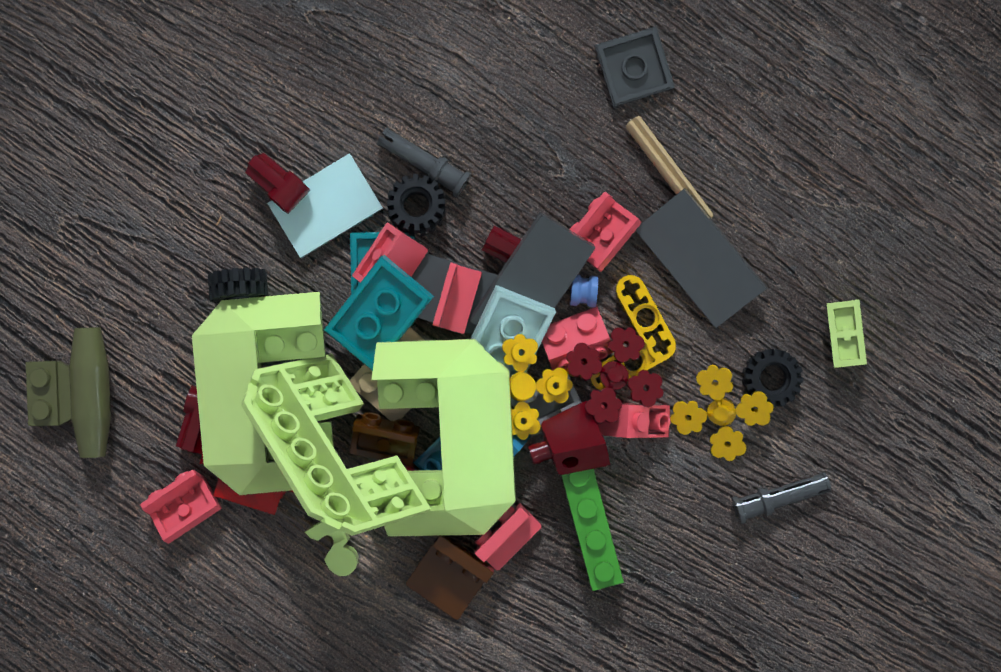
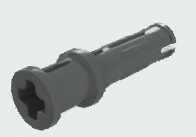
(435, 168)
(767, 500)

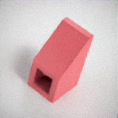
(639, 422)

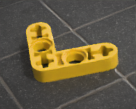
(648, 356)

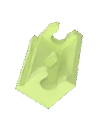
(846, 333)

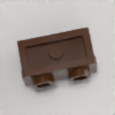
(384, 438)

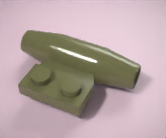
(74, 392)

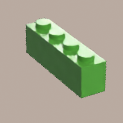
(592, 529)

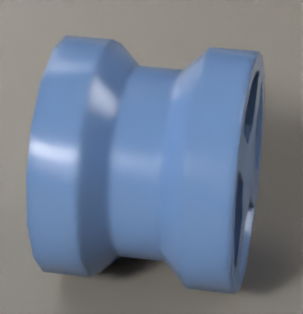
(584, 291)

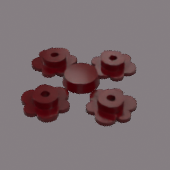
(614, 375)

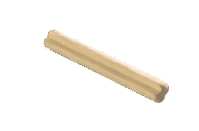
(662, 160)

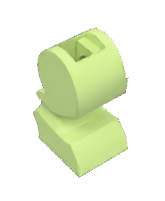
(341, 557)

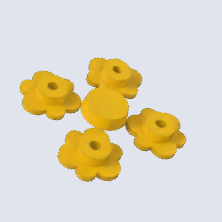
(524, 386)
(721, 412)

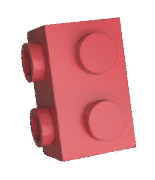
(606, 227)
(567, 333)
(181, 505)
(508, 537)

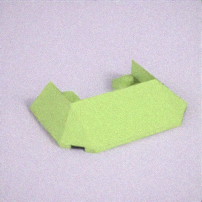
(226, 353)
(285, 408)
(474, 431)

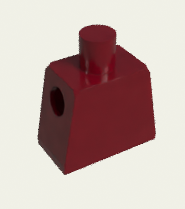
(571, 442)

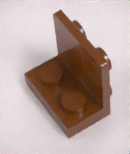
(449, 576)

